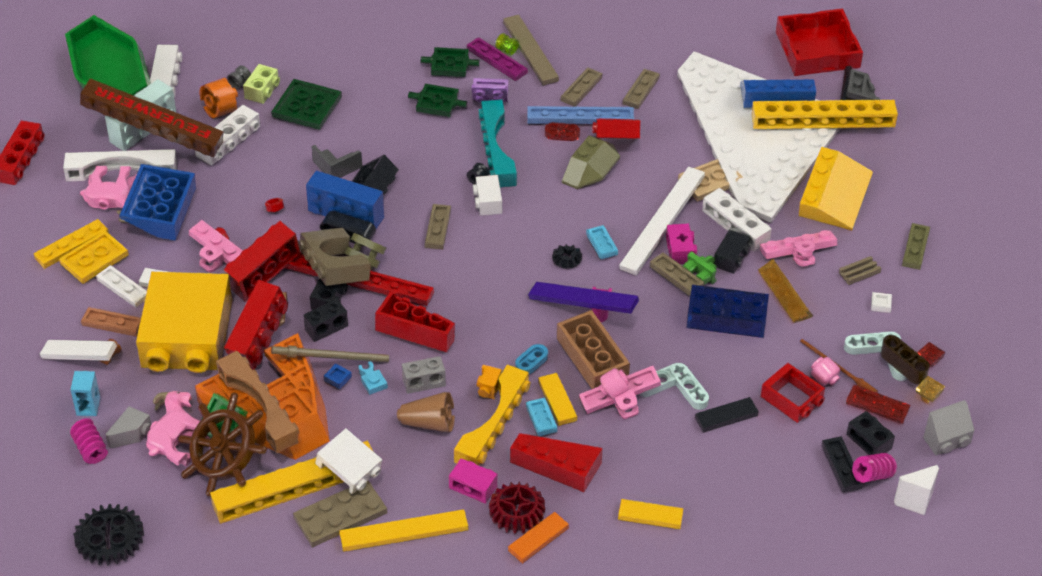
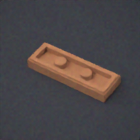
(111, 321)

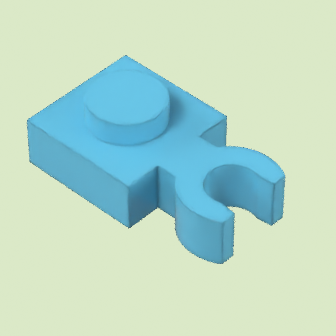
(371, 379)

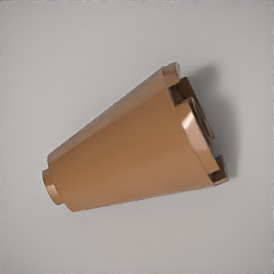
(429, 413)

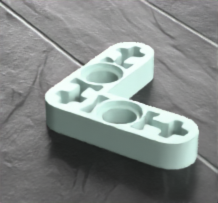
(858, 348)
(678, 380)

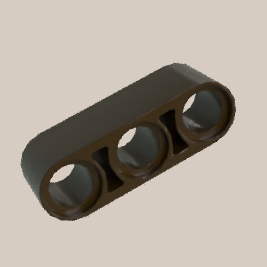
(904, 359)

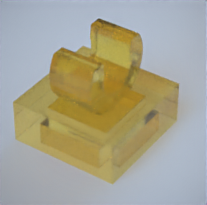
(929, 389)

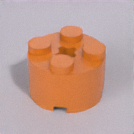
(218, 98)

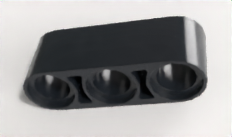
(349, 224)

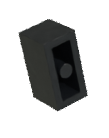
(732, 251)

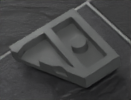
(860, 86)

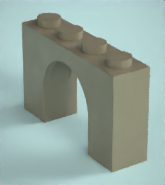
(332, 270)

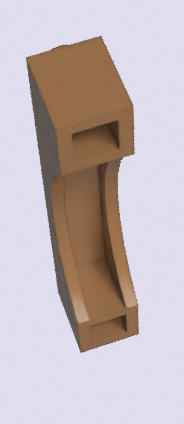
(237, 374)

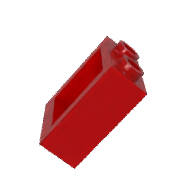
(616, 128)
(804, 383)

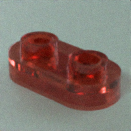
(562, 131)

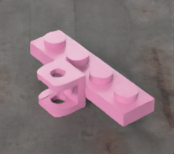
(801, 247)
(215, 248)
(639, 383)

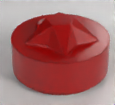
(274, 204)

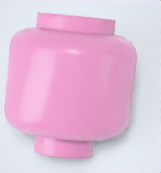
(825, 371)
(614, 383)

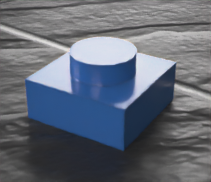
(337, 376)

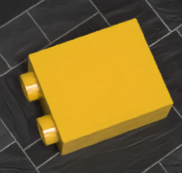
(184, 321)

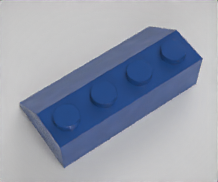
(777, 90)

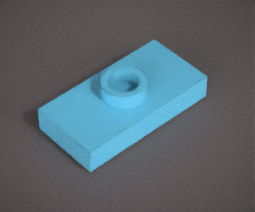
(602, 242)
(541, 417)

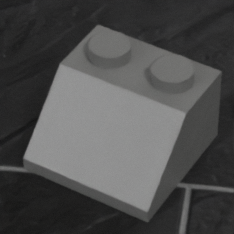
(949, 428)

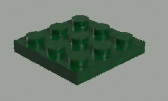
(306, 104)

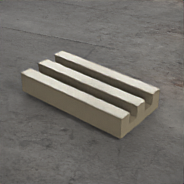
(858, 268)

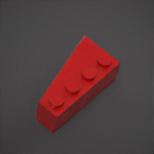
(413, 323)
(557, 459)

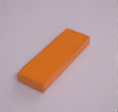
(538, 537)

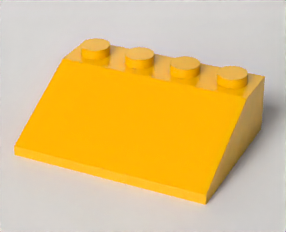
(835, 189)

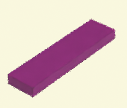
(497, 59)

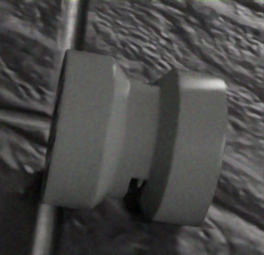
(237, 78)

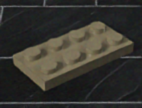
(339, 512)

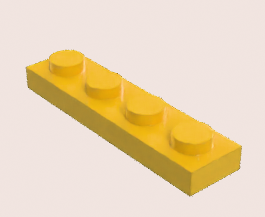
(50, 254)

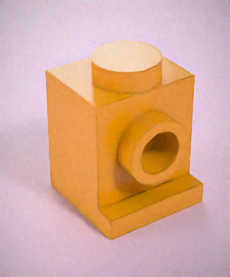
(488, 382)

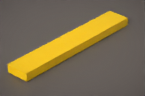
(403, 530)

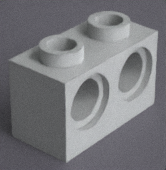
(423, 374)

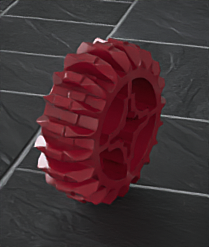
(504, 506)

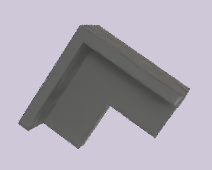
(337, 167)

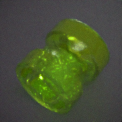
(508, 44)

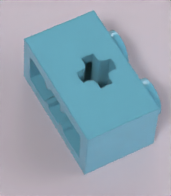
(85, 393)

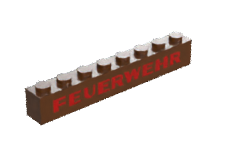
(151, 118)

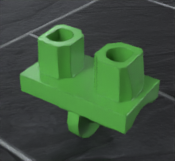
(702, 266)

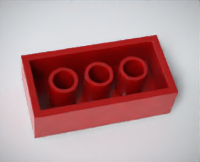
(262, 259)
(257, 323)

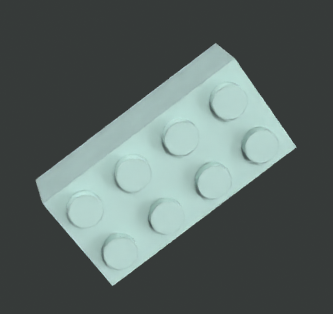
(126, 135)

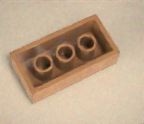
(590, 347)

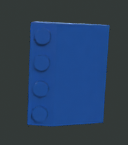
(159, 200)

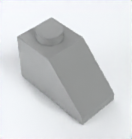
(129, 428)

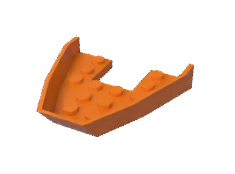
(296, 393)

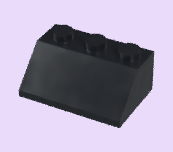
(377, 174)

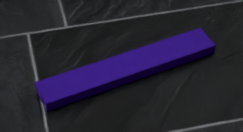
(583, 297)

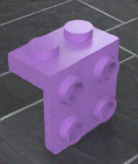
(490, 89)

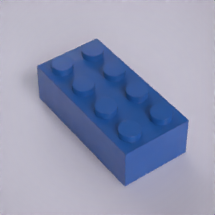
(336, 194)

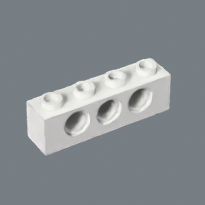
(236, 129)
(736, 217)

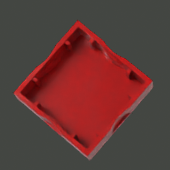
(818, 42)

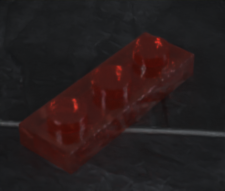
(878, 404)

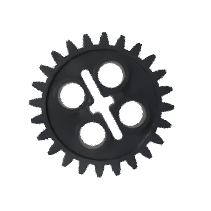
(93, 534)

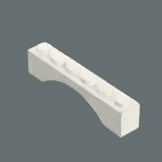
(82, 164)

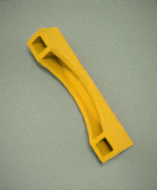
(476, 444)

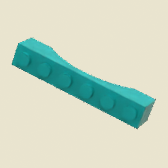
(493, 119)

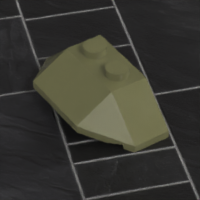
(590, 163)

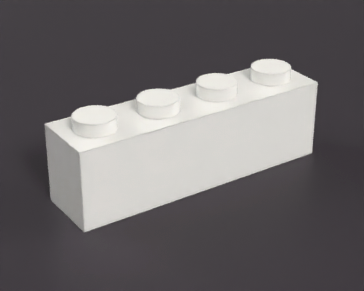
(167, 65)

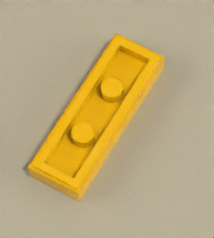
(557, 399)
(650, 514)

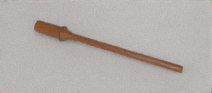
(859, 381)

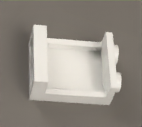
(350, 460)

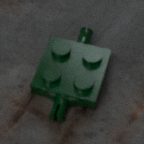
(450, 61)
(437, 100)

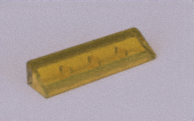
(785, 292)

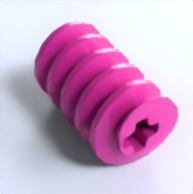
(88, 441)
(874, 467)

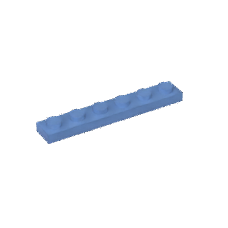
(575, 115)

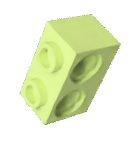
(261, 83)

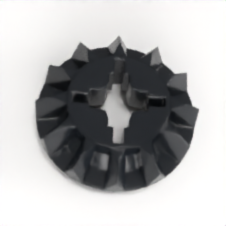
(565, 261)

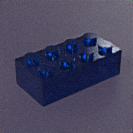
(727, 311)

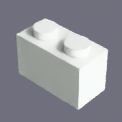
(488, 195)

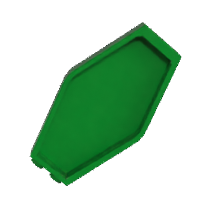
(107, 56)

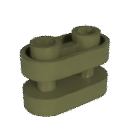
(375, 249)

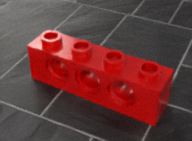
(19, 151)

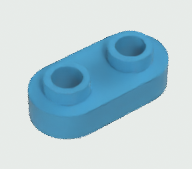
(528, 361)

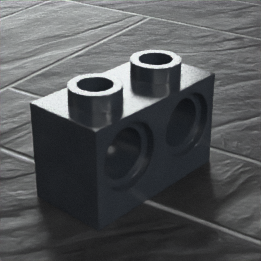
(324, 294)
(325, 320)
(870, 434)

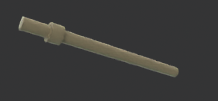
(293, 351)

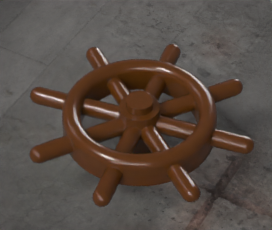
(222, 444)

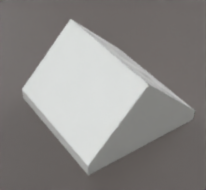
(916, 489)

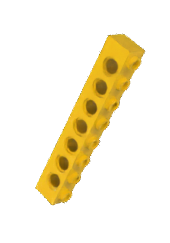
(824, 114)

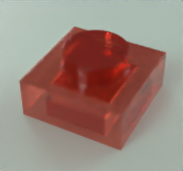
(931, 353)

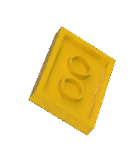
(93, 257)

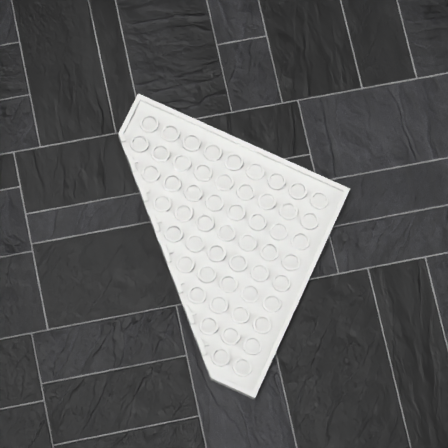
(768, 159)

